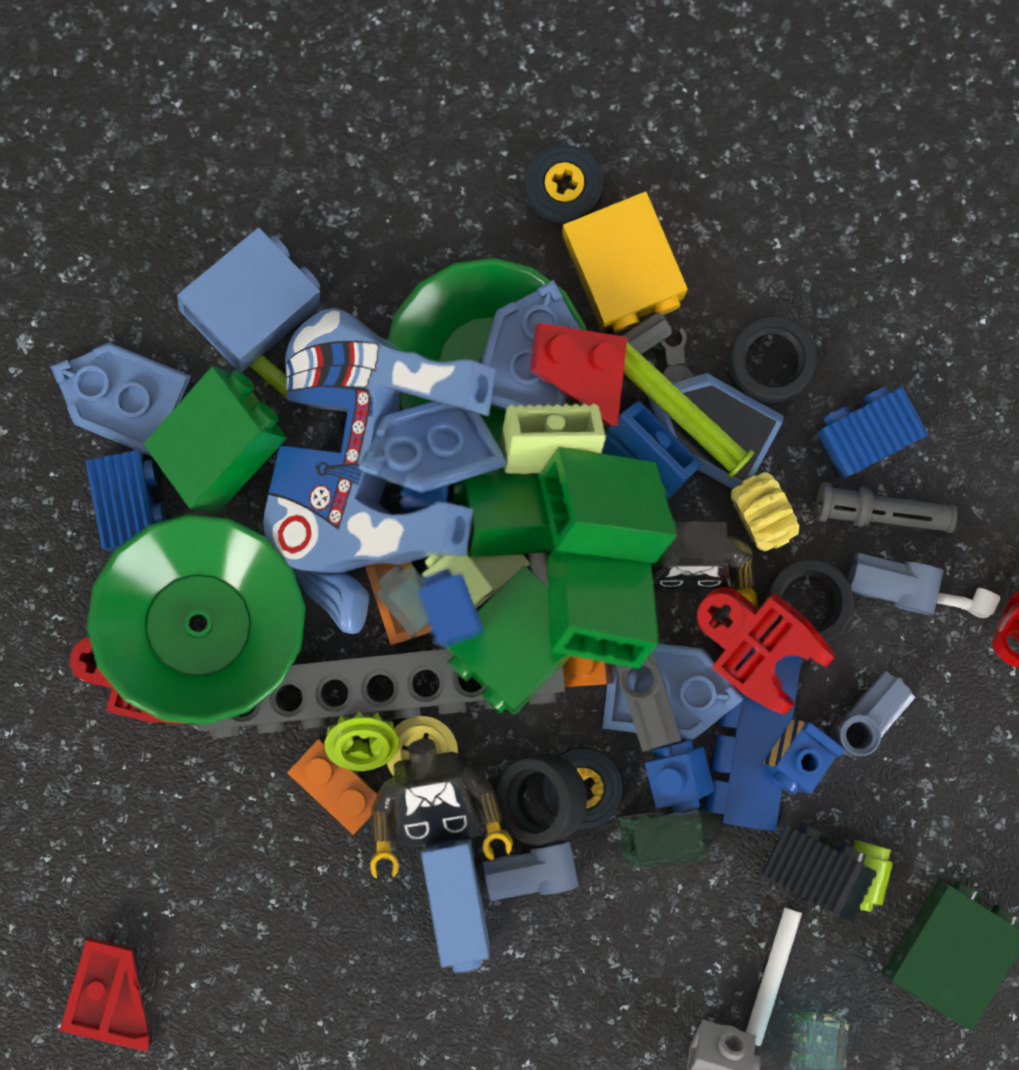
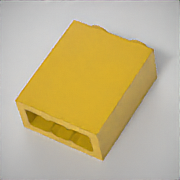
(624, 263)

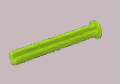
(685, 412)

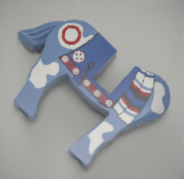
(319, 502)

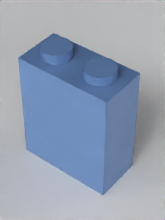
(250, 299)
(456, 904)

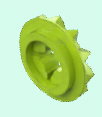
(356, 754)

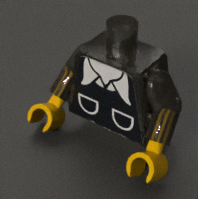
(705, 559)
(433, 803)

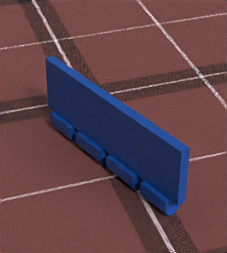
(750, 794)

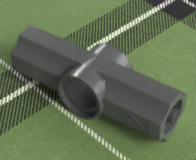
(650, 709)

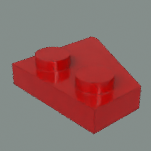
(582, 365)
(107, 997)

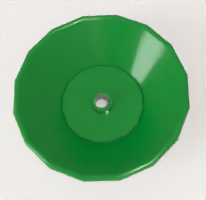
(454, 312)
(185, 573)

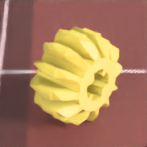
(765, 511)

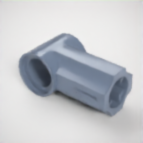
(907, 585)
(874, 713)
(543, 870)

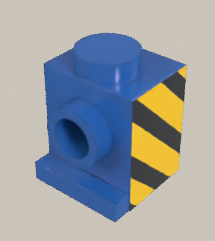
(786, 757)

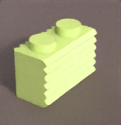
(534, 434)

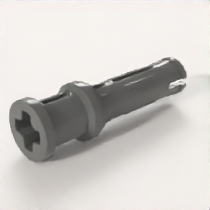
(863, 506)

